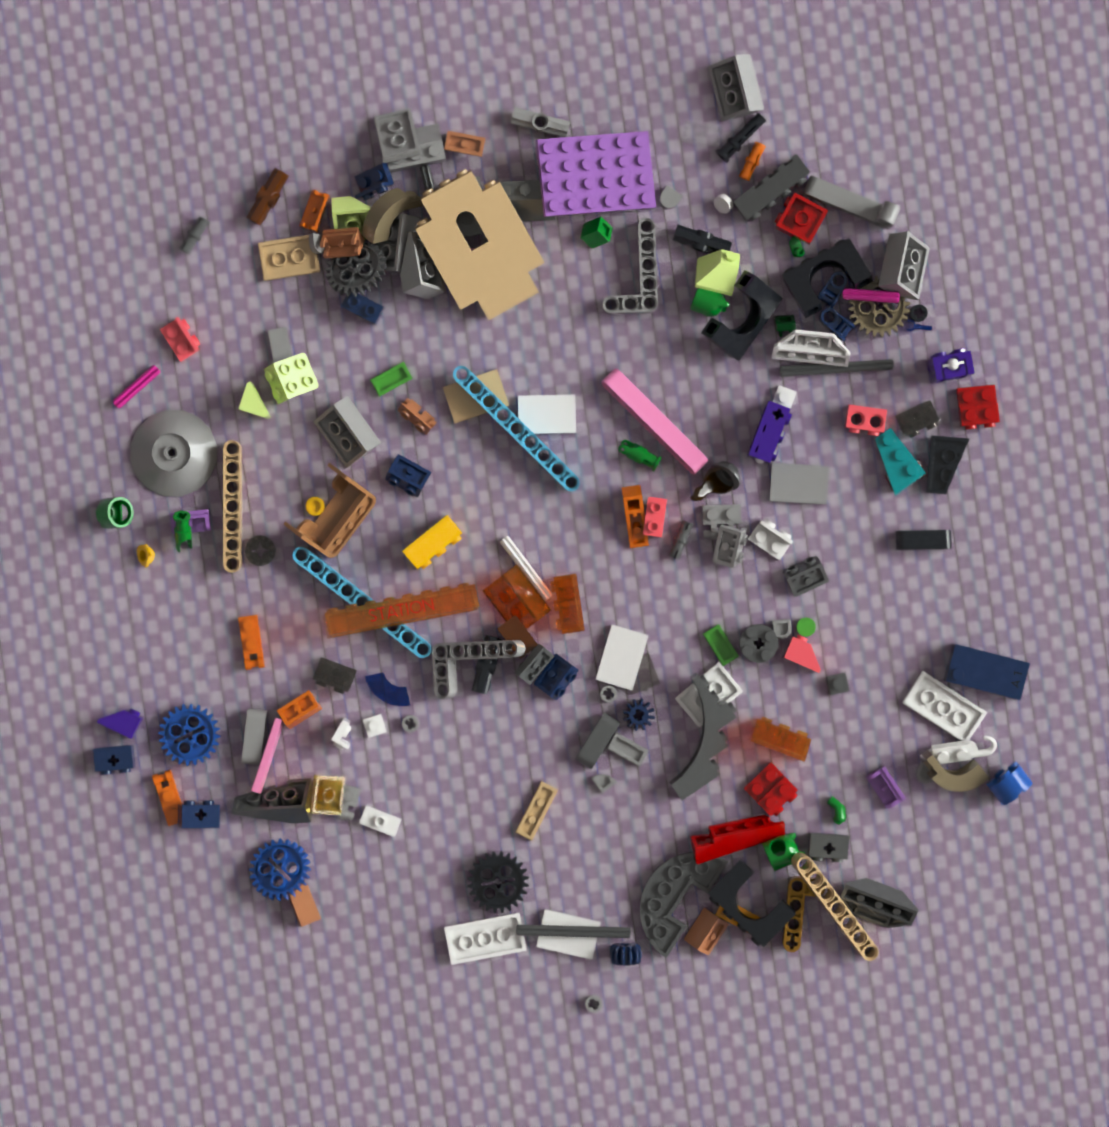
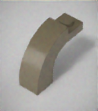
(385, 210)
(958, 780)

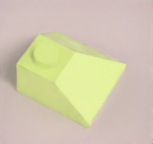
(349, 213)
(717, 272)

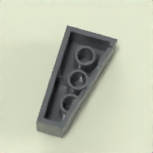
(771, 188)

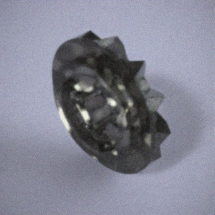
(267, 556)

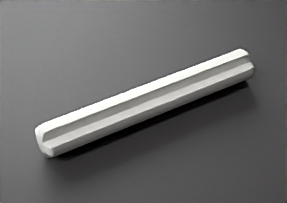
(525, 567)

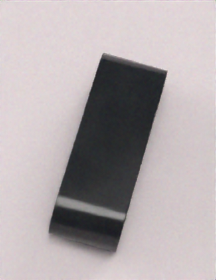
(923, 539)

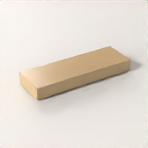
(536, 810)

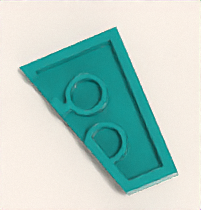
(898, 461)

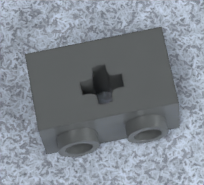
(839, 843)

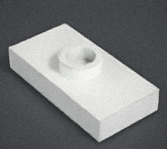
(380, 821)

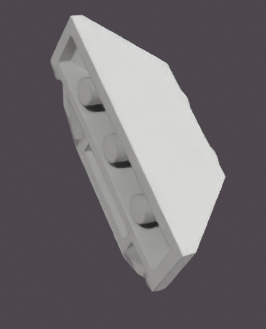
(812, 348)

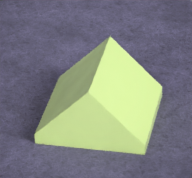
(252, 402)

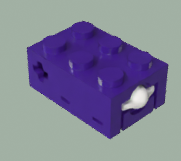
(950, 367)
(769, 433)

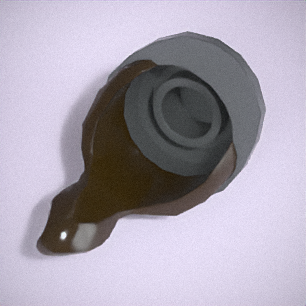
(719, 479)

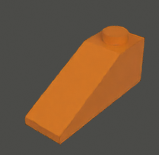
(634, 515)

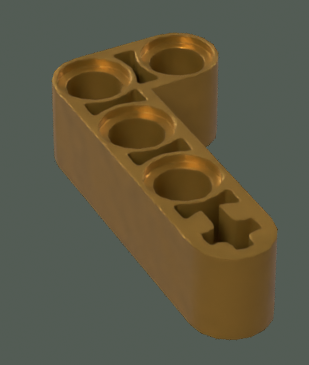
(796, 895)

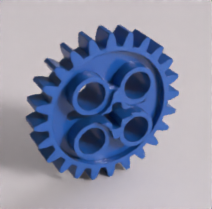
(197, 750)
(267, 882)

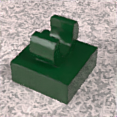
(785, 323)

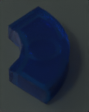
(387, 691)

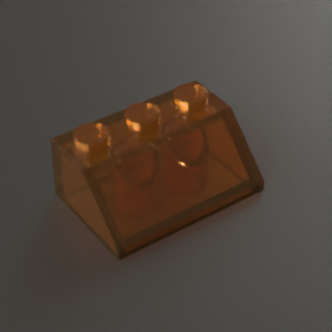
(515, 595)
(568, 604)
(780, 738)

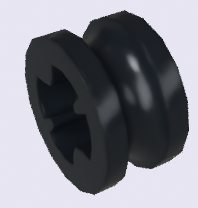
(914, 317)

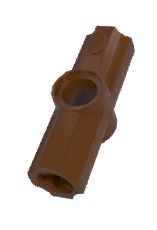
(267, 196)

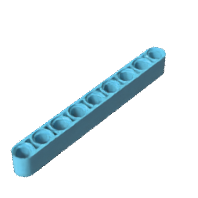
(520, 437)
(352, 599)

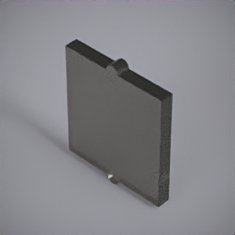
(646, 675)

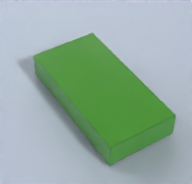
(391, 379)
(720, 645)

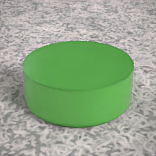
(806, 626)

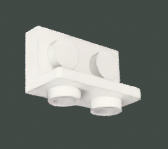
(770, 539)
(342, 731)

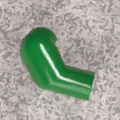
(796, 247)
(840, 811)

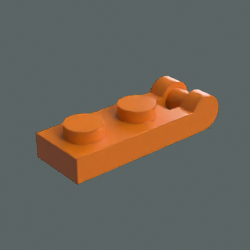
(251, 641)
(168, 796)

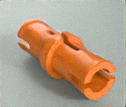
(752, 161)

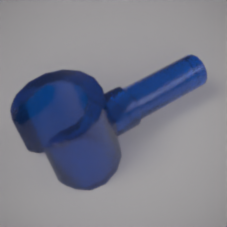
(918, 326)

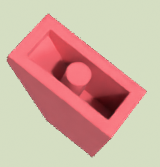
(801, 653)

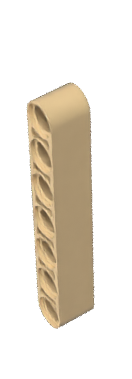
(236, 515)
(829, 900)

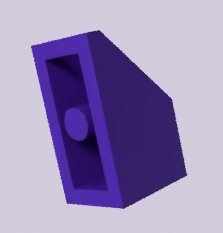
(124, 722)

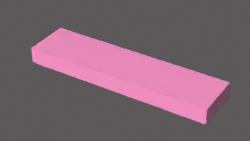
(267, 755)

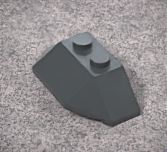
(878, 903)

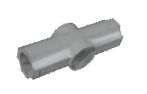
(527, 119)

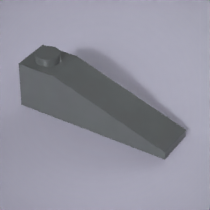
(283, 803)

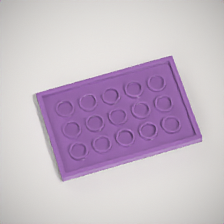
(595, 173)

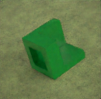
(596, 232)

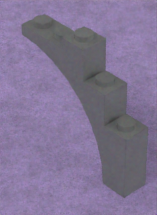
(715, 716)

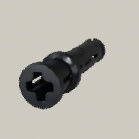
(734, 143)

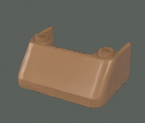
(339, 517)

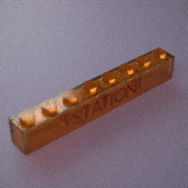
(400, 611)

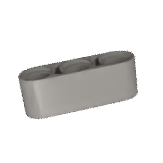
(254, 736)

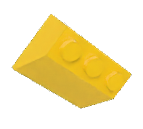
(433, 542)

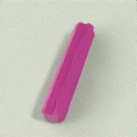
(871, 295)
(136, 386)

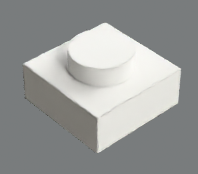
(784, 396)
(374, 725)

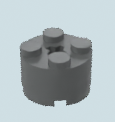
(767, 636)

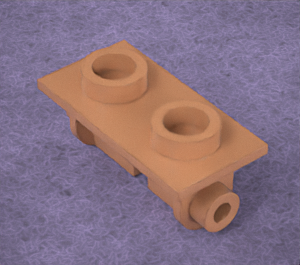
(409, 411)

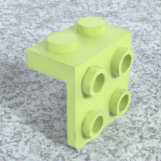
(290, 377)

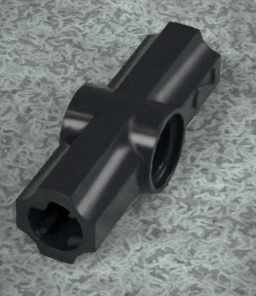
(700, 240)
(484, 670)

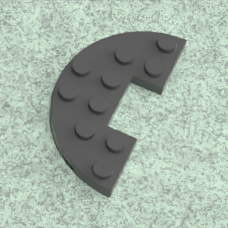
(664, 893)

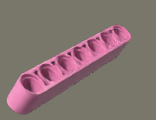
(654, 421)

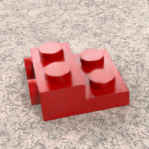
(800, 218)
(977, 406)
(771, 790)

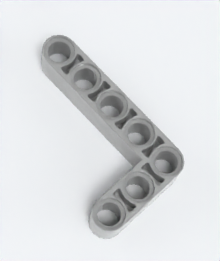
(852, 203)
(643, 275)
(452, 654)

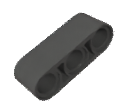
(597, 740)

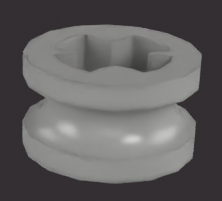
(603, 697)
(405, 726)
(596, 998)

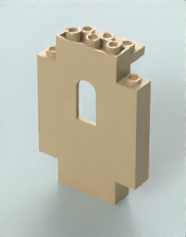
(495, 270)

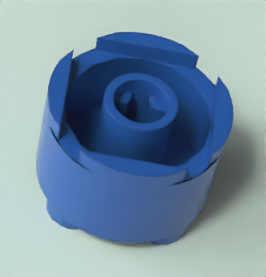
(1009, 783)

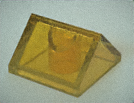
(327, 794)

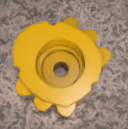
(145, 555)

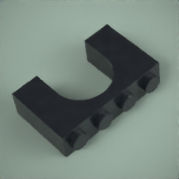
(842, 256)
(762, 305)
(760, 929)

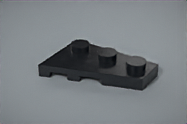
(943, 461)

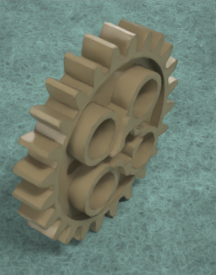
(867, 320)

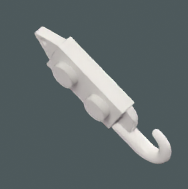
(960, 751)

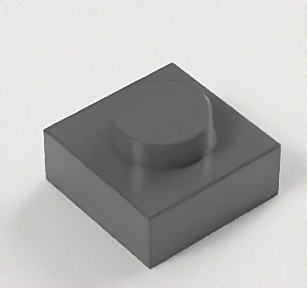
(838, 683)

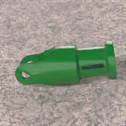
(639, 454)
(182, 530)

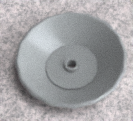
(193, 457)

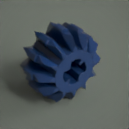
(644, 717)
(625, 954)

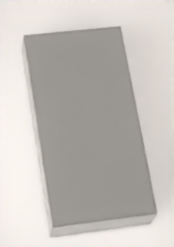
(279, 344)
(627, 749)

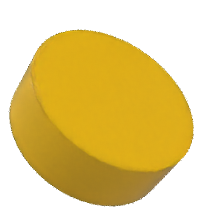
(315, 506)

